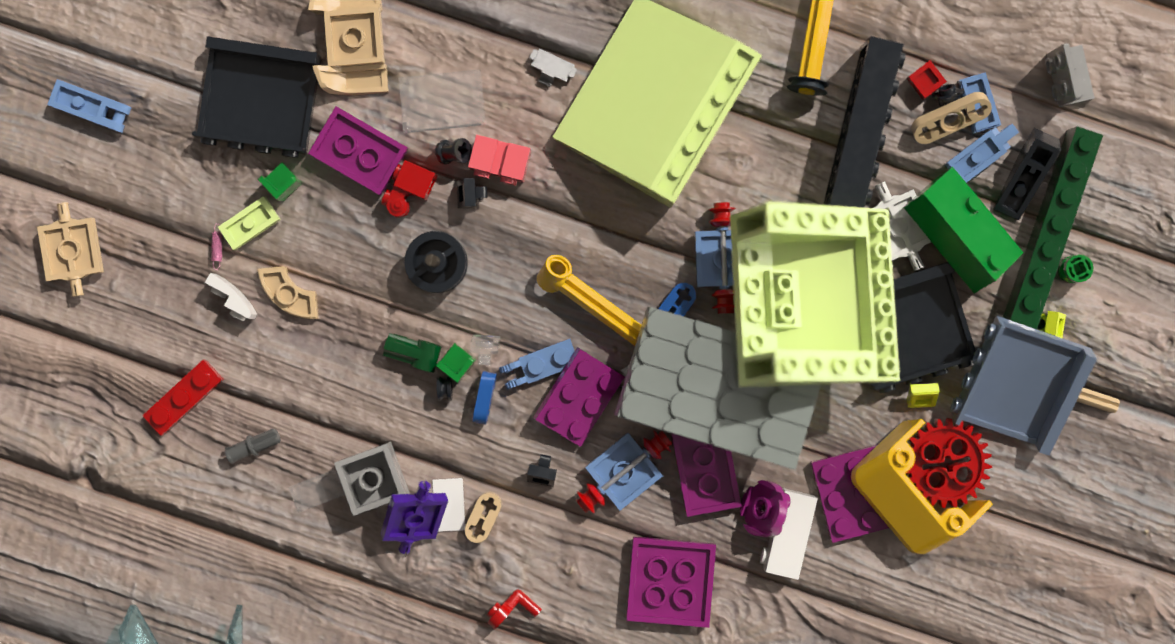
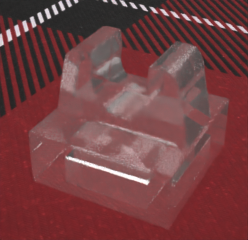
(485, 346)

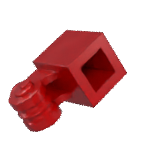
(409, 181)

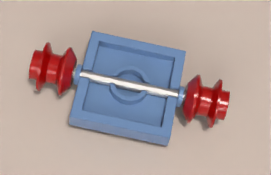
(714, 258)
(623, 471)

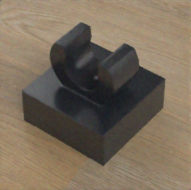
(468, 193)
(542, 473)

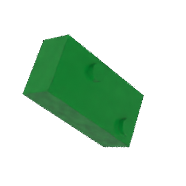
(963, 230)

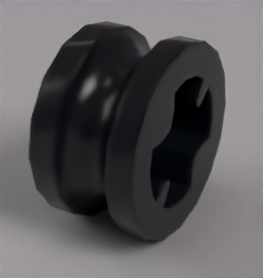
(444, 388)

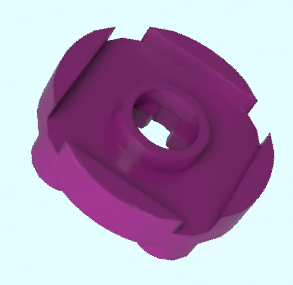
(777, 504)

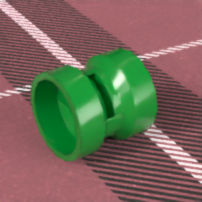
(1070, 271)

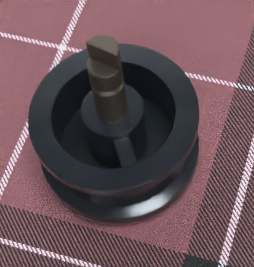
(436, 262)

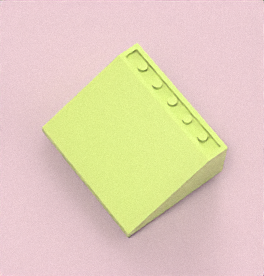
(656, 99)
(813, 295)

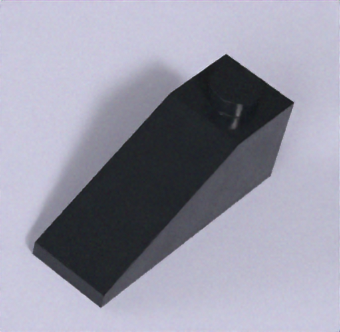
(1028, 173)

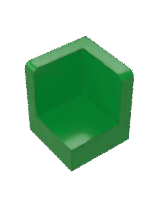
(280, 182)
(456, 363)

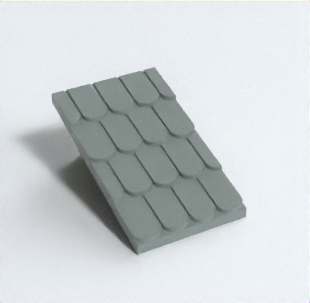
(689, 385)

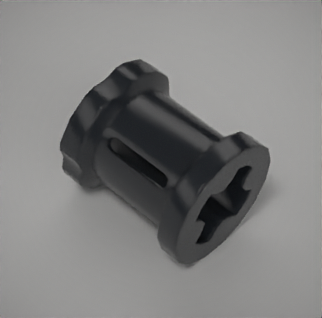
(449, 151)

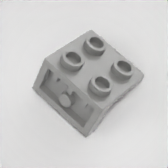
(1069, 75)

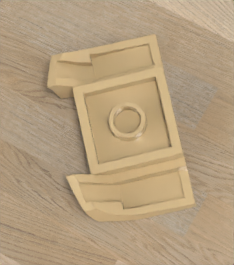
(352, 47)

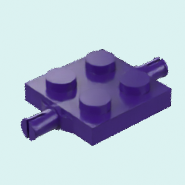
(414, 517)

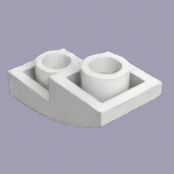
(237, 302)

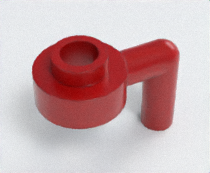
(500, 612)

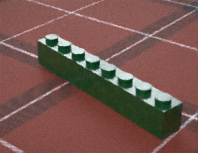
(1052, 226)

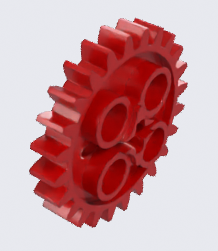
(949, 487)

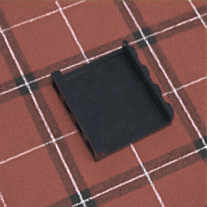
(258, 97)
(928, 326)

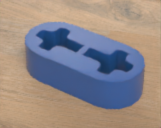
(682, 309)
(484, 397)

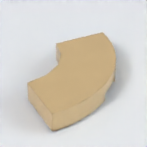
(287, 294)

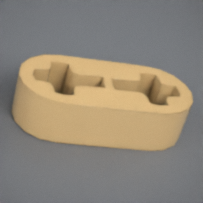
(477, 514)

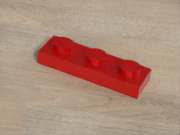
(183, 397)

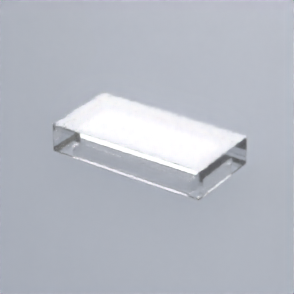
(316, 490)

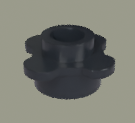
(947, 94)

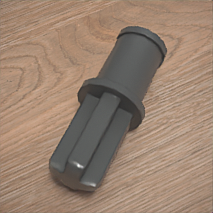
(252, 445)

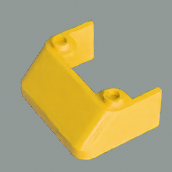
(900, 504)

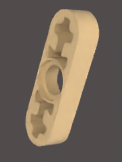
(954, 107)

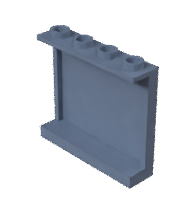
(1023, 383)

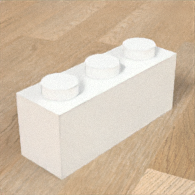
(787, 549)

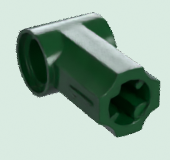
(418, 353)

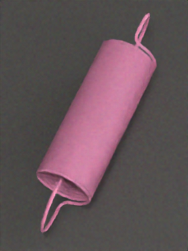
(216, 252)

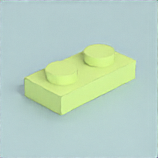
(249, 223)

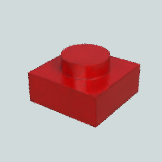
(926, 79)

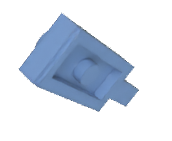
(982, 152)

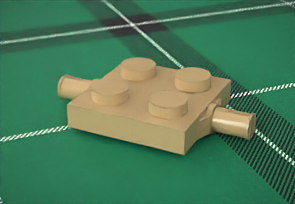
(70, 249)

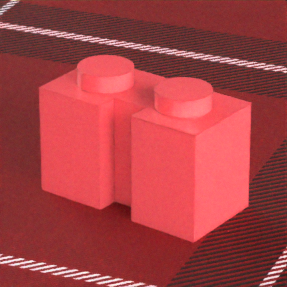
(499, 160)

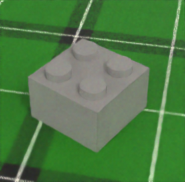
(371, 478)

